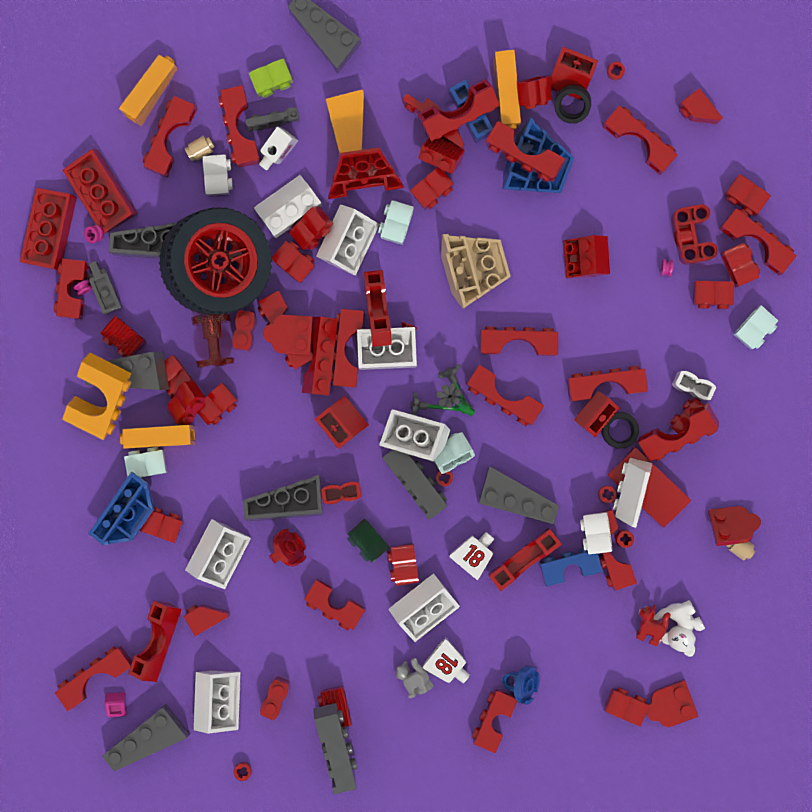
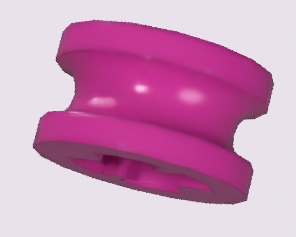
(97, 230)
(666, 268)
(82, 288)

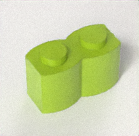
(270, 78)

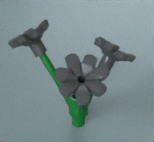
(448, 396)

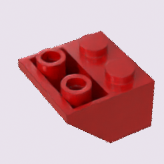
(572, 69)
(586, 256)
(341, 422)

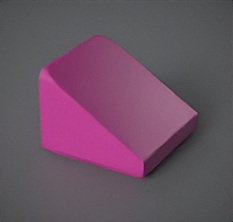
(115, 704)

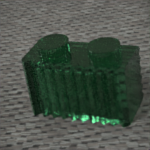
(368, 541)

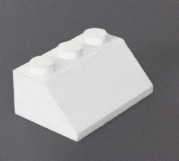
(287, 206)
(348, 239)
(398, 355)
(414, 435)
(632, 491)
(217, 554)
(423, 607)
(216, 701)

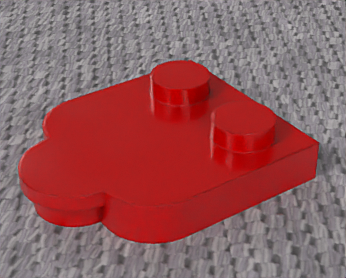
(290, 334)
(733, 525)
(672, 705)

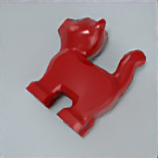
(652, 627)

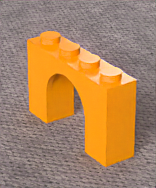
(113, 383)

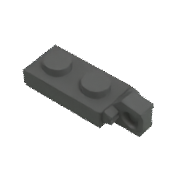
(273, 119)
(103, 289)

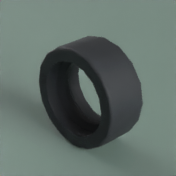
(572, 118)
(634, 431)

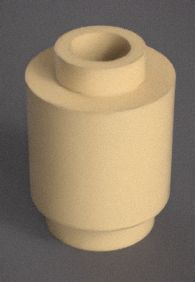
(199, 148)
(742, 550)

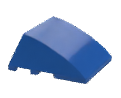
(534, 141)

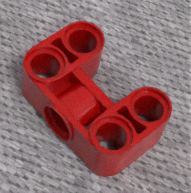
(686, 237)

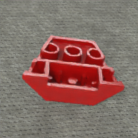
(363, 170)

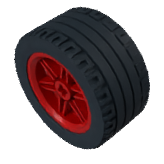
(183, 273)

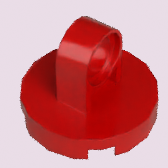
(288, 548)

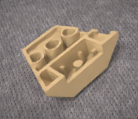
(473, 266)

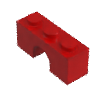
(70, 273)
(319, 598)
(499, 704)

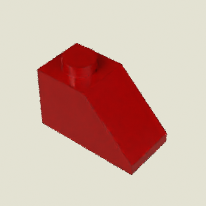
(699, 109)
(204, 617)

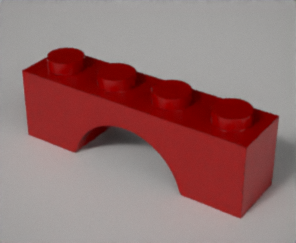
(480, 100)
(234, 104)
(178, 114)
(622, 123)
(545, 164)
(777, 255)
(271, 308)
(377, 308)
(544, 341)
(344, 373)
(318, 376)
(631, 381)
(484, 383)
(657, 443)
(524, 558)
(619, 574)
(148, 663)
(74, 692)

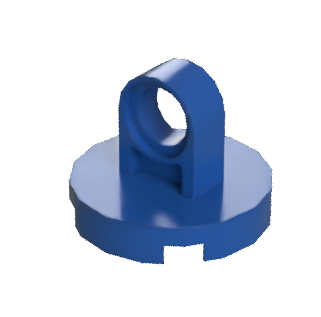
(526, 683)

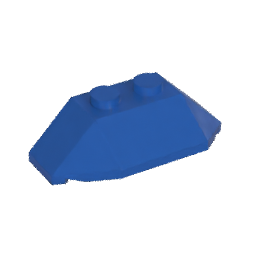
(124, 513)

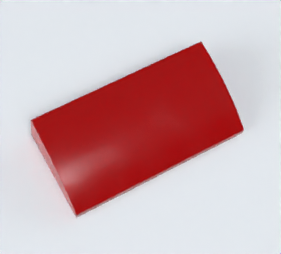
(99, 191)
(48, 228)
(662, 497)

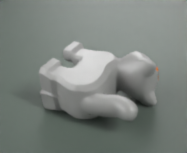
(414, 682)

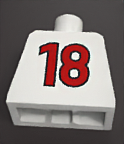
(282, 141)
(473, 554)
(446, 663)

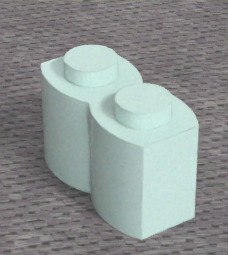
(396, 222)
(756, 327)
(455, 453)
(147, 463)

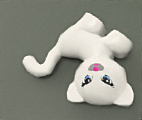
(681, 636)

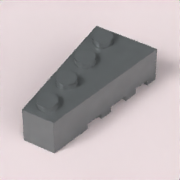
(327, 33)
(139, 242)
(147, 370)
(416, 483)
(509, 495)
(290, 501)
(151, 736)
(336, 748)

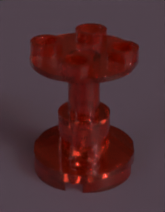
(212, 333)

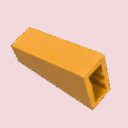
(506, 88)
(148, 90)
(347, 120)
(158, 436)

